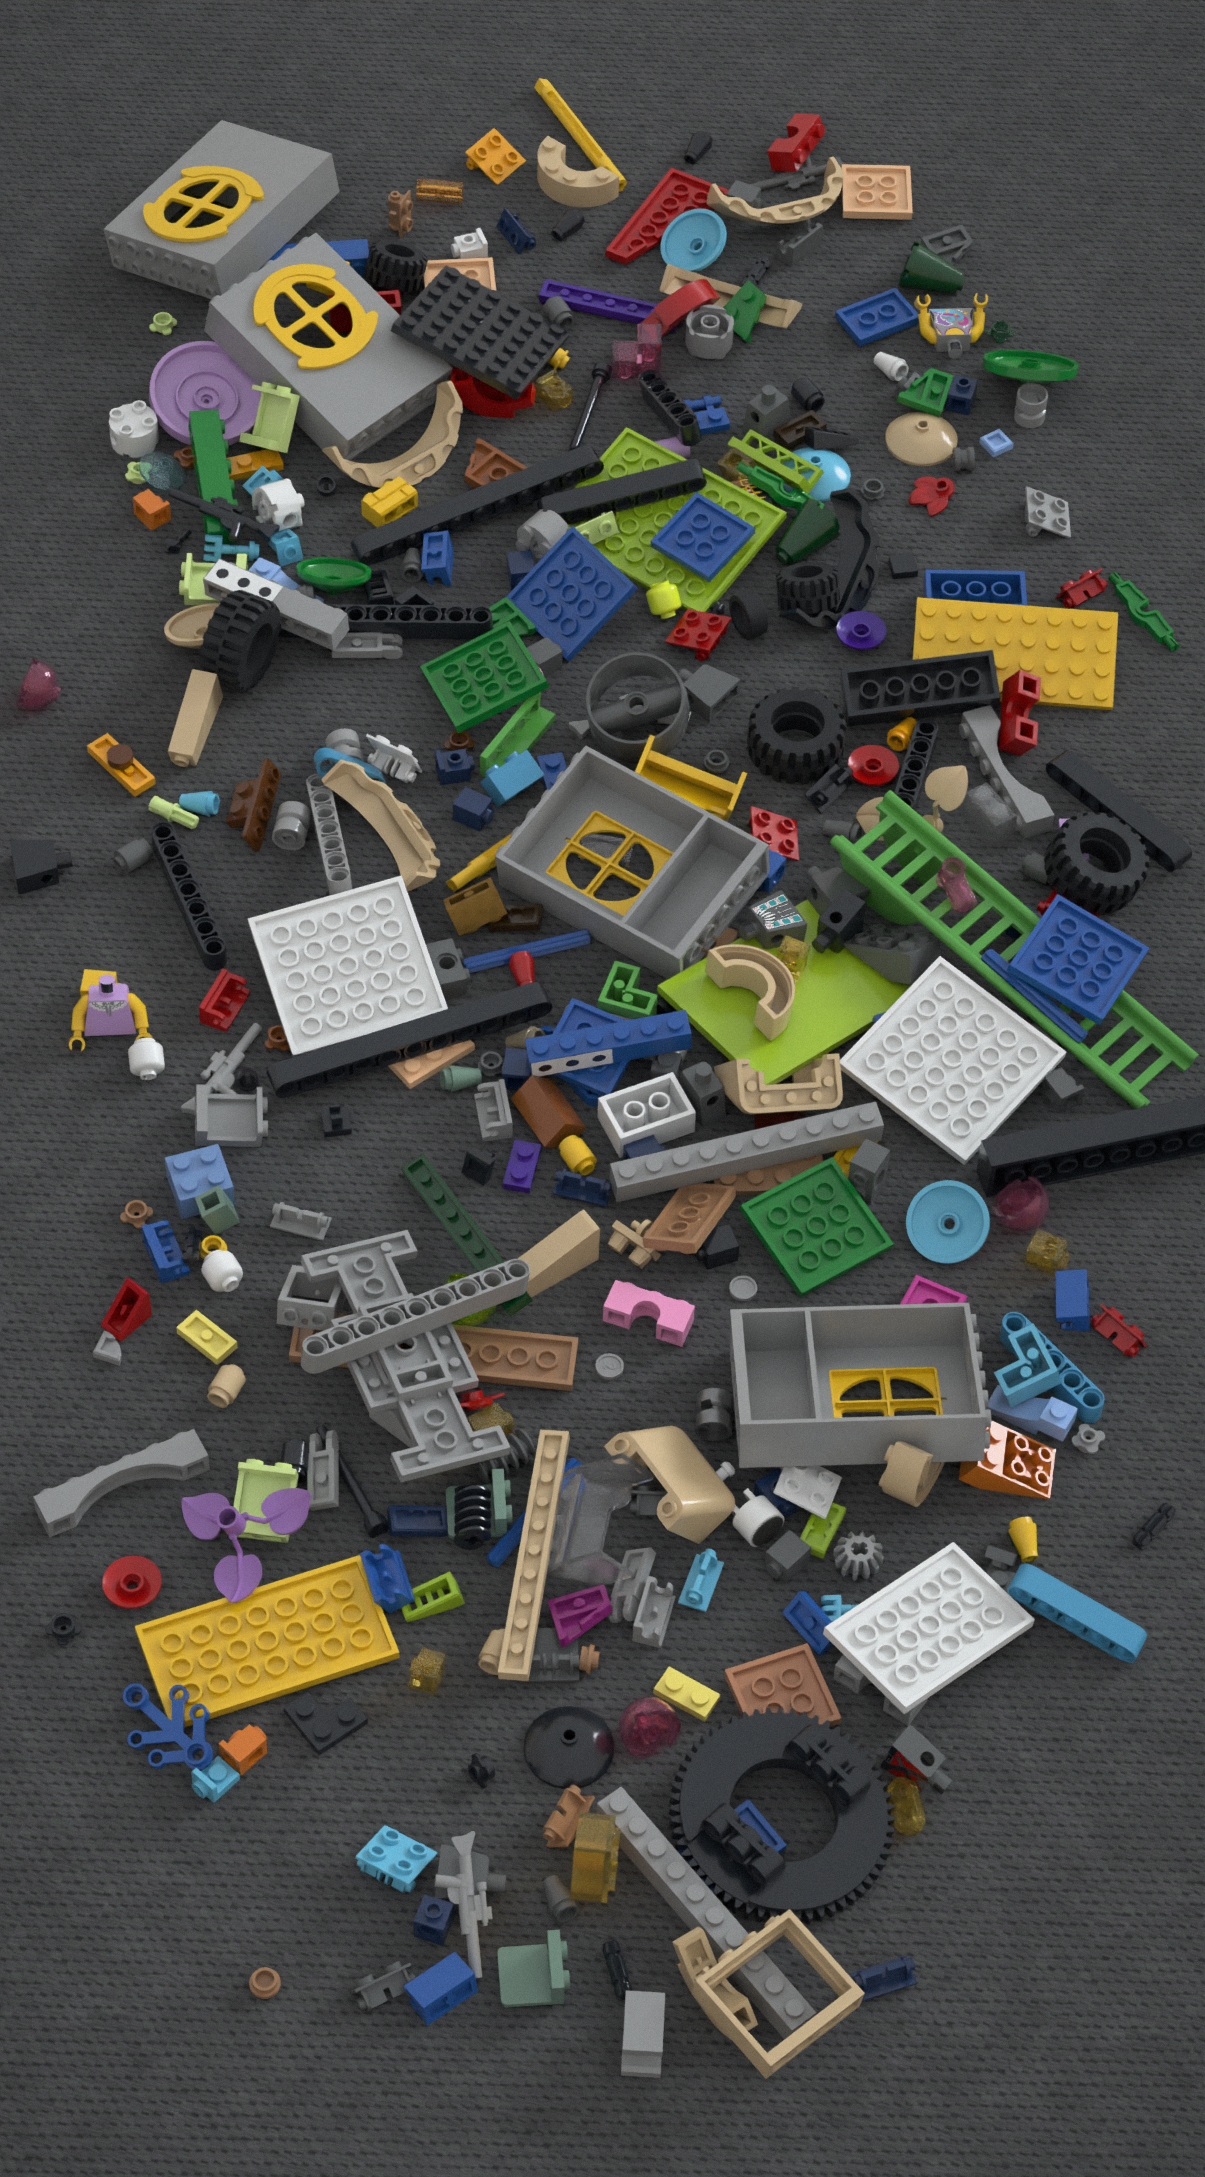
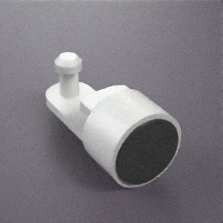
(758, 1518)

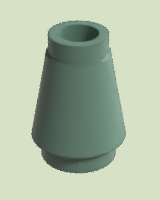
(456, 1077)

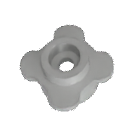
(1085, 1445)

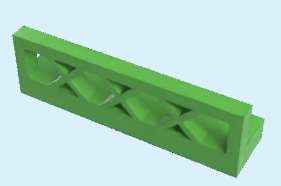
(518, 734)

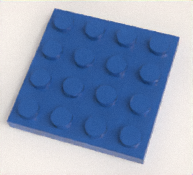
(571, 593)
(1078, 959)

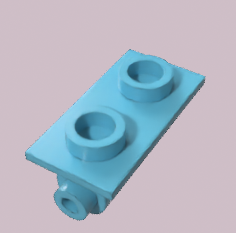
(701, 1581)

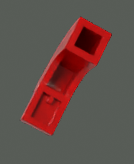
(680, 303)
(487, 400)

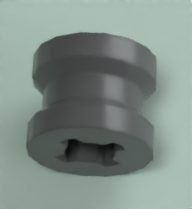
(963, 459)

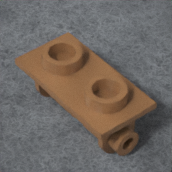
(400, 212)
(560, 1827)

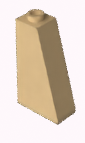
(195, 718)
(562, 1253)

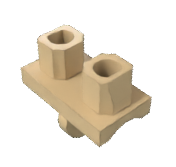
(624, 1236)

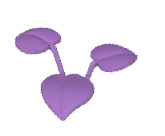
(208, 1513)

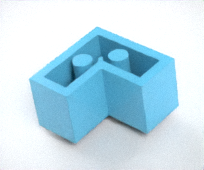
(1032, 1372)

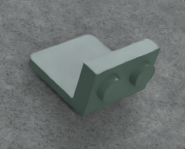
(500, 1512)
(533, 1973)

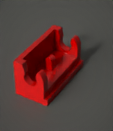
(223, 1001)

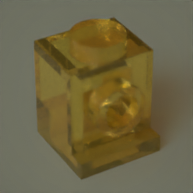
(553, 391)
(730, 461)
(794, 956)
(427, 1671)

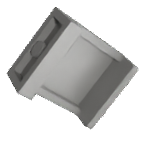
(230, 1118)

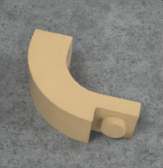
(697, 1954)

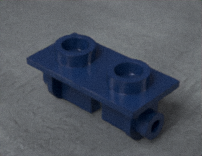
(515, 232)
(582, 1188)
(885, 1977)

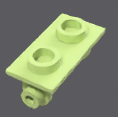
(599, 528)

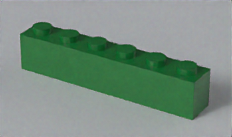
(211, 465)

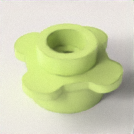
(163, 323)
(134, 474)

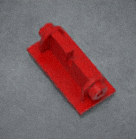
(1073, 592)
(1128, 1337)

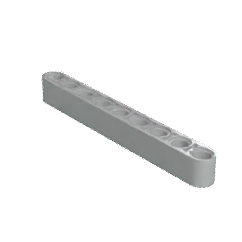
(414, 1316)

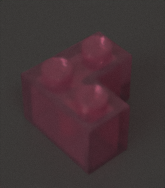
(634, 357)

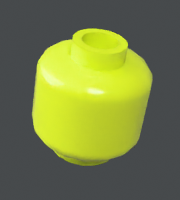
(663, 599)

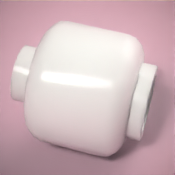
(146, 1058)
(222, 1271)

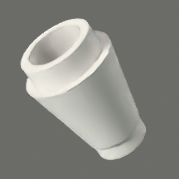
(891, 366)

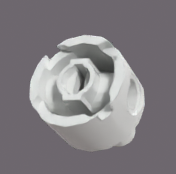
(133, 429)
(278, 504)

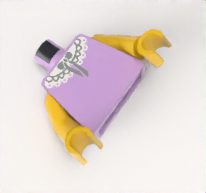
(108, 1011)

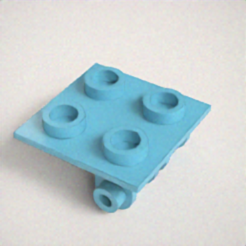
(396, 1857)

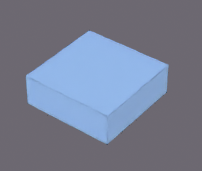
(996, 443)

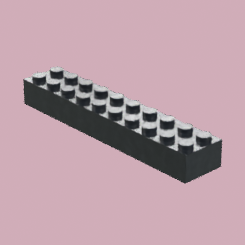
(1094, 1145)

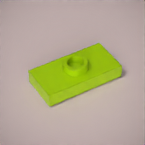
(821, 1532)

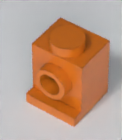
(151, 509)
(244, 1748)

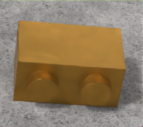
(475, 907)

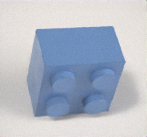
(194, 1174)

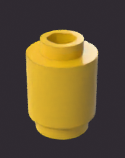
(577, 1155)

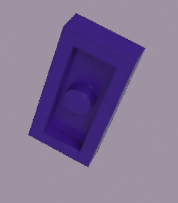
(522, 1166)

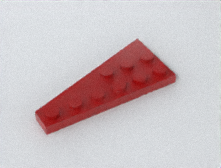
(669, 199)

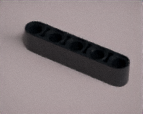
(670, 407)
(917, 762)

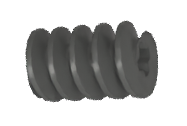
(520, 1448)

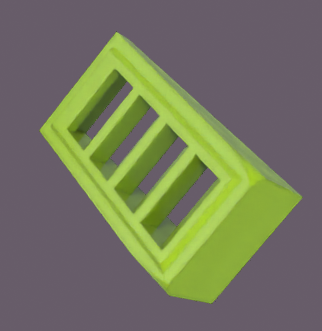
(442, 1604)

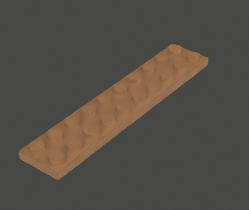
(498, 1355)

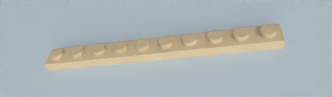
(533, 1556)

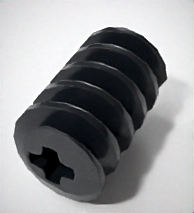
(472, 1516)

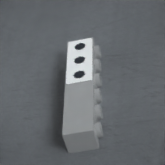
(298, 612)

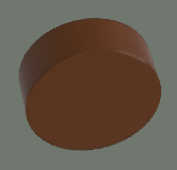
(120, 757)

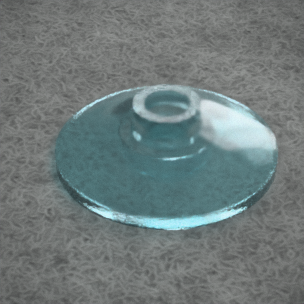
(162, 471)

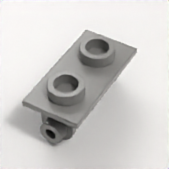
(300, 1221)

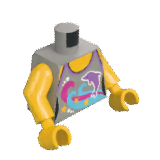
(952, 327)

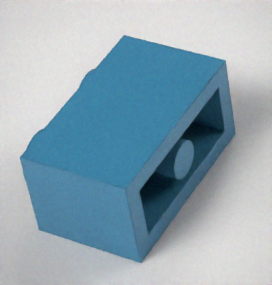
(511, 778)

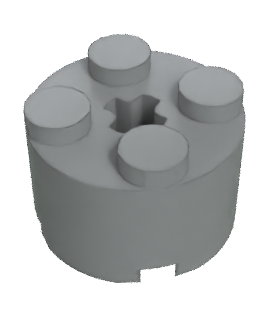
(709, 332)
(540, 533)

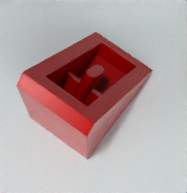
(128, 1310)

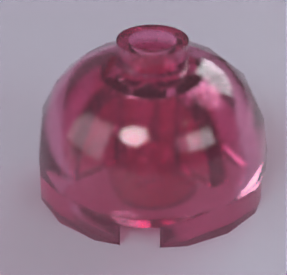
(38, 686)
(1022, 1205)
(648, 1726)

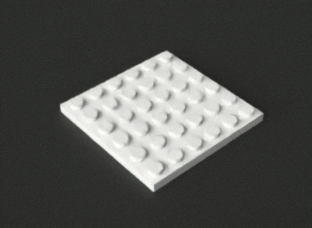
(346, 965)
(951, 1060)

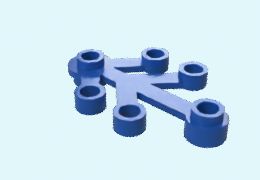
(172, 1730)

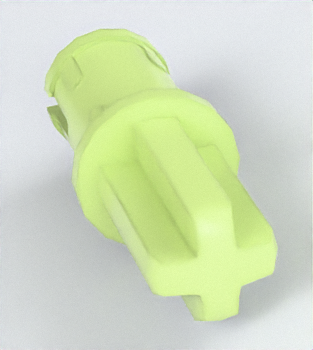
(173, 812)

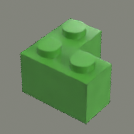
(622, 993)

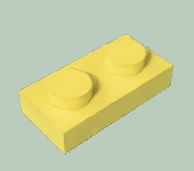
(207, 1337)
(686, 1694)

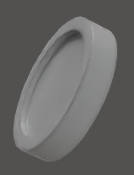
(743, 1288)
(609, 1366)

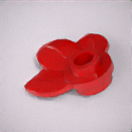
(930, 494)
(475, 1400)

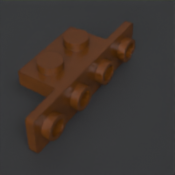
(253, 804)

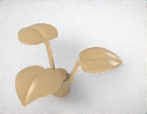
(943, 785)

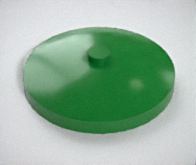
(1030, 366)

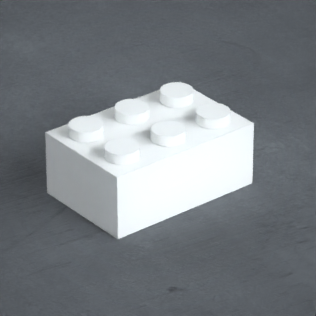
(646, 1109)

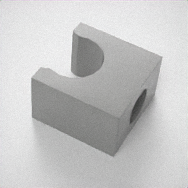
(643, 2034)

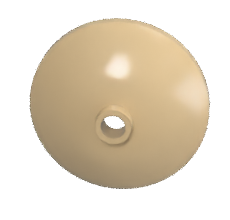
(921, 439)
(188, 626)

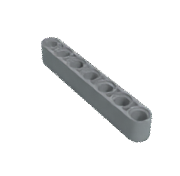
(328, 836)

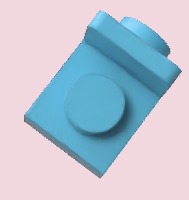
(259, 478)
(286, 546)
(214, 1779)

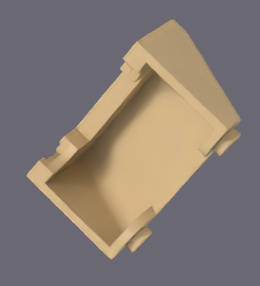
(812, 1087)
(696, 1494)

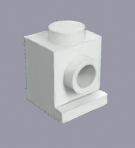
(470, 246)

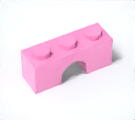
(629, 1302)

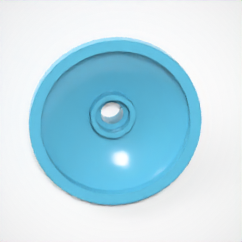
(690, 232)
(835, 469)
(946, 1202)

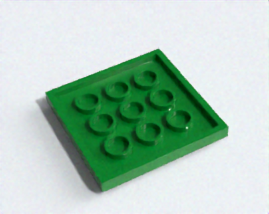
(484, 677)
(816, 1227)

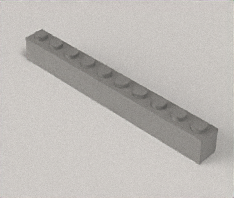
(745, 1151)
(701, 1908)

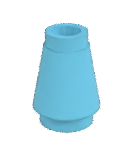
(200, 802)

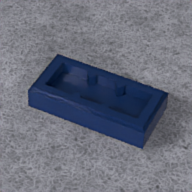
(417, 1520)

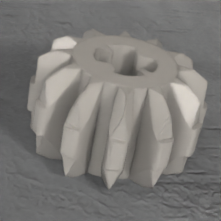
(858, 1555)

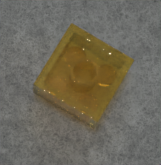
(595, 1857)

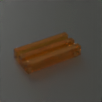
(439, 191)

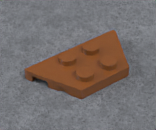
(489, 465)

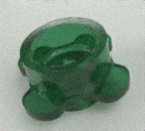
(1000, 331)

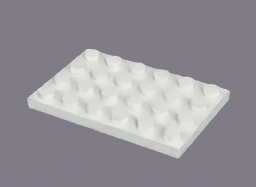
(928, 1627)

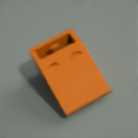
(1012, 1465)

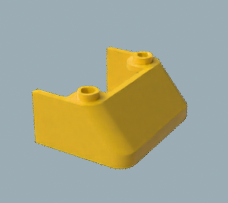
(690, 783)

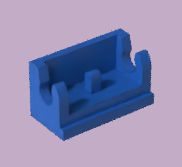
(437, 557)
(164, 1251)
(1073, 1299)
(387, 1578)
(441, 1988)

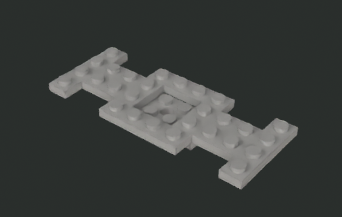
(419, 1379)

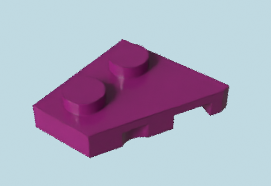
(579, 1612)

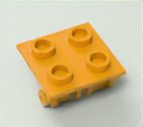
(494, 157)

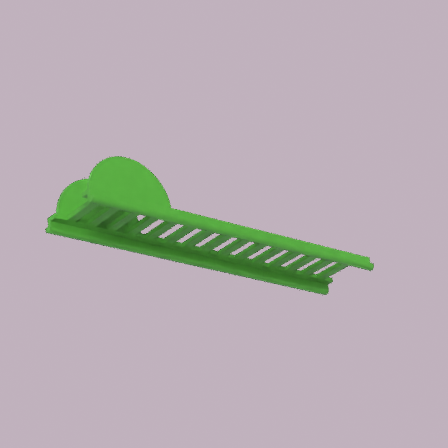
(920, 853)

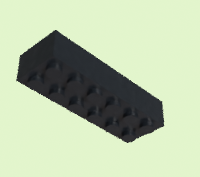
(919, 688)

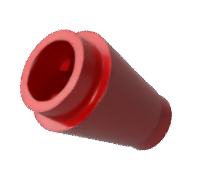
(522, 967)

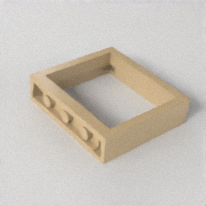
(789, 1925)

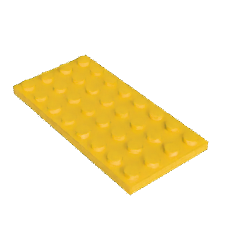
(1062, 646)
(270, 1642)

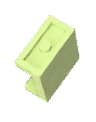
(273, 418)
(193, 573)
(254, 1486)

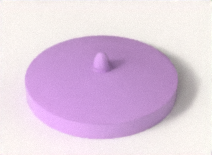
(199, 379)

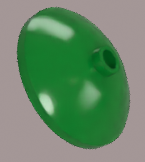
(333, 574)

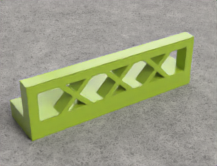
(775, 466)

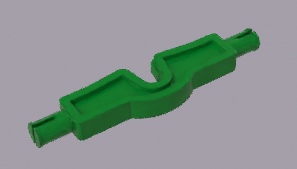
(775, 486)
(1151, 620)

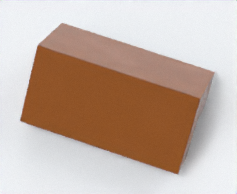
(547, 1111)

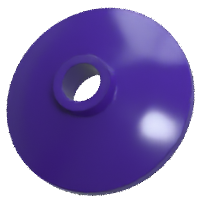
(861, 630)

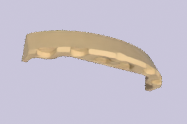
(783, 213)
(775, 311)
(423, 457)
(390, 818)

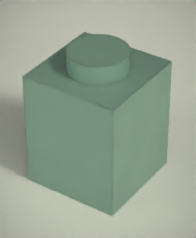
(217, 1209)

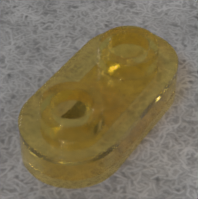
(907, 1808)

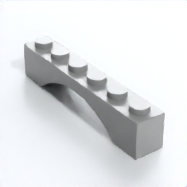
(982, 732)
(175, 1459)

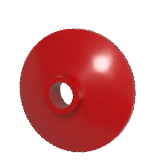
(873, 765)
(131, 1571)

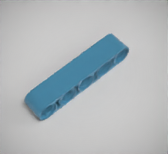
(1083, 1390)
(1077, 1613)

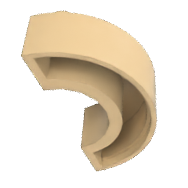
(573, 186)
(763, 975)
(909, 1473)

